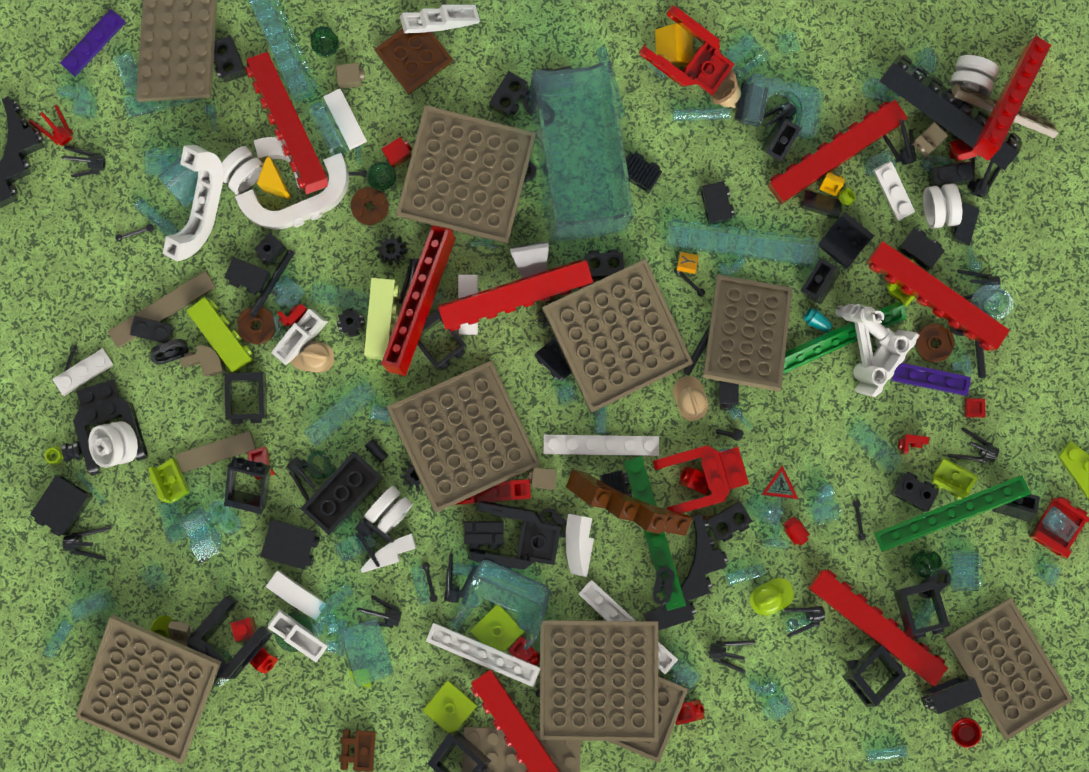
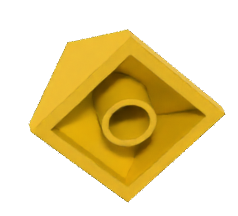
(674, 44)
(271, 180)

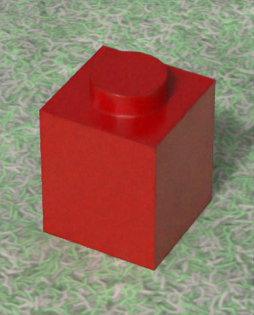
(397, 152)
(243, 628)

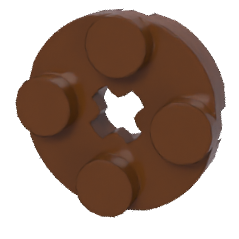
(375, 215)
(940, 334)
(256, 336)

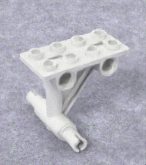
(891, 346)

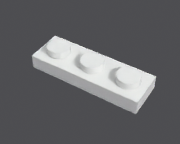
(894, 191)
(83, 372)

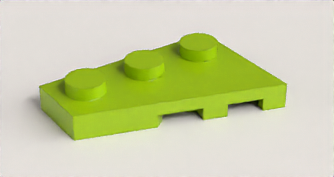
(1077, 464)

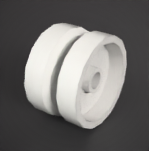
(975, 73)
(241, 170)
(942, 206)
(113, 444)
(386, 508)

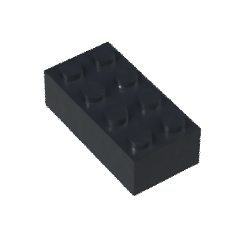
(342, 493)

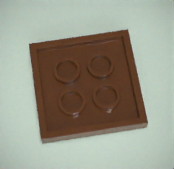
(413, 58)

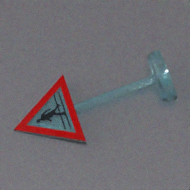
(781, 488)

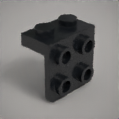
(845, 240)
(553, 360)

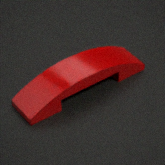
(503, 492)

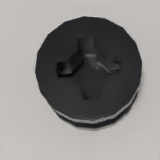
(72, 451)

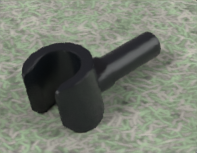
(736, 435)

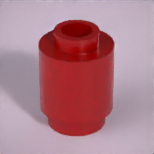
(796, 531)

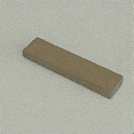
(216, 451)

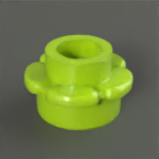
(847, 196)
(49, 455)

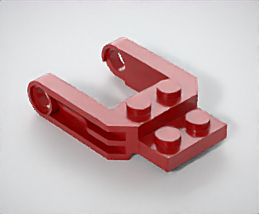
(707, 65)
(722, 471)

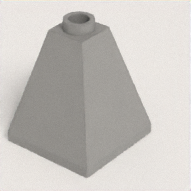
(530, 258)

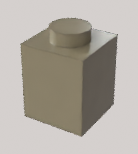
(349, 75)
(543, 478)

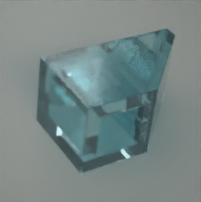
(822, 506)

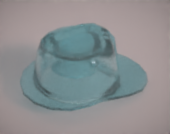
(993, 301)

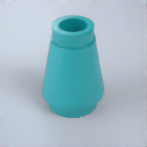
(817, 320)

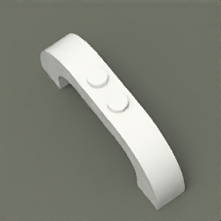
(204, 207)
(304, 210)

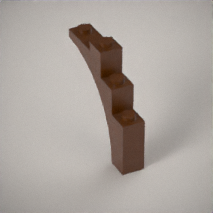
(626, 507)

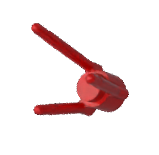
(60, 135)

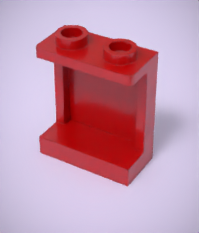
(1052, 541)

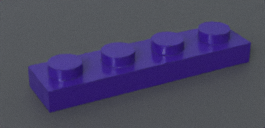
(93, 42)
(932, 379)

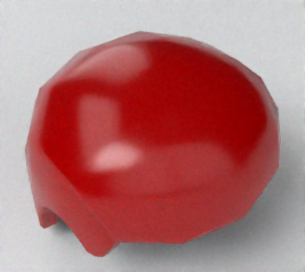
(966, 732)

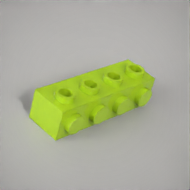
(220, 335)

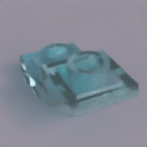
(128, 71)
(171, 517)

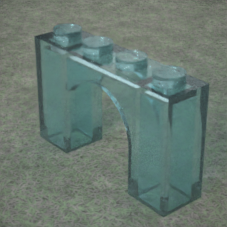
(805, 99)

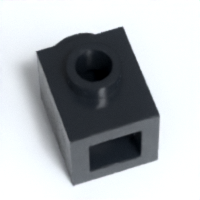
(269, 249)

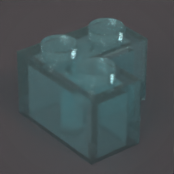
(203, 536)

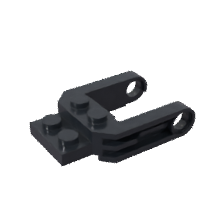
(100, 405)
(536, 543)
(199, 642)

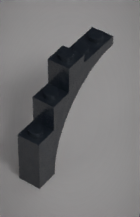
(20, 142)
(696, 584)

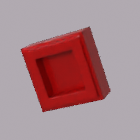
(974, 407)

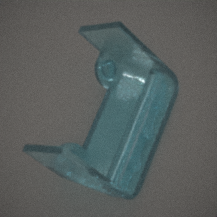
(511, 592)

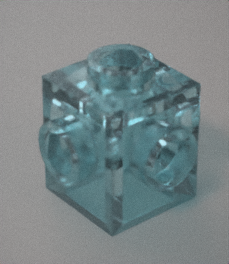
(287, 292)

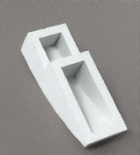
(345, 119)
(466, 286)
(299, 336)
(578, 544)
(390, 553)
(295, 594)
(297, 635)

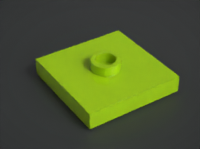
(497, 629)
(449, 707)

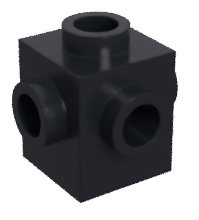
(357, 325)

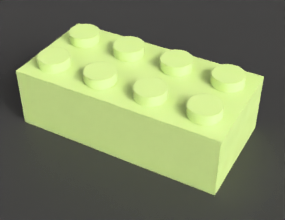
(381, 316)

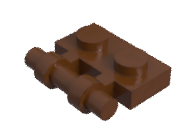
(363, 753)

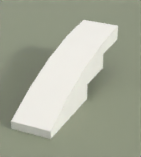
(439, 19)

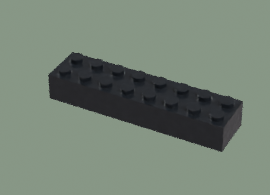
(941, 105)

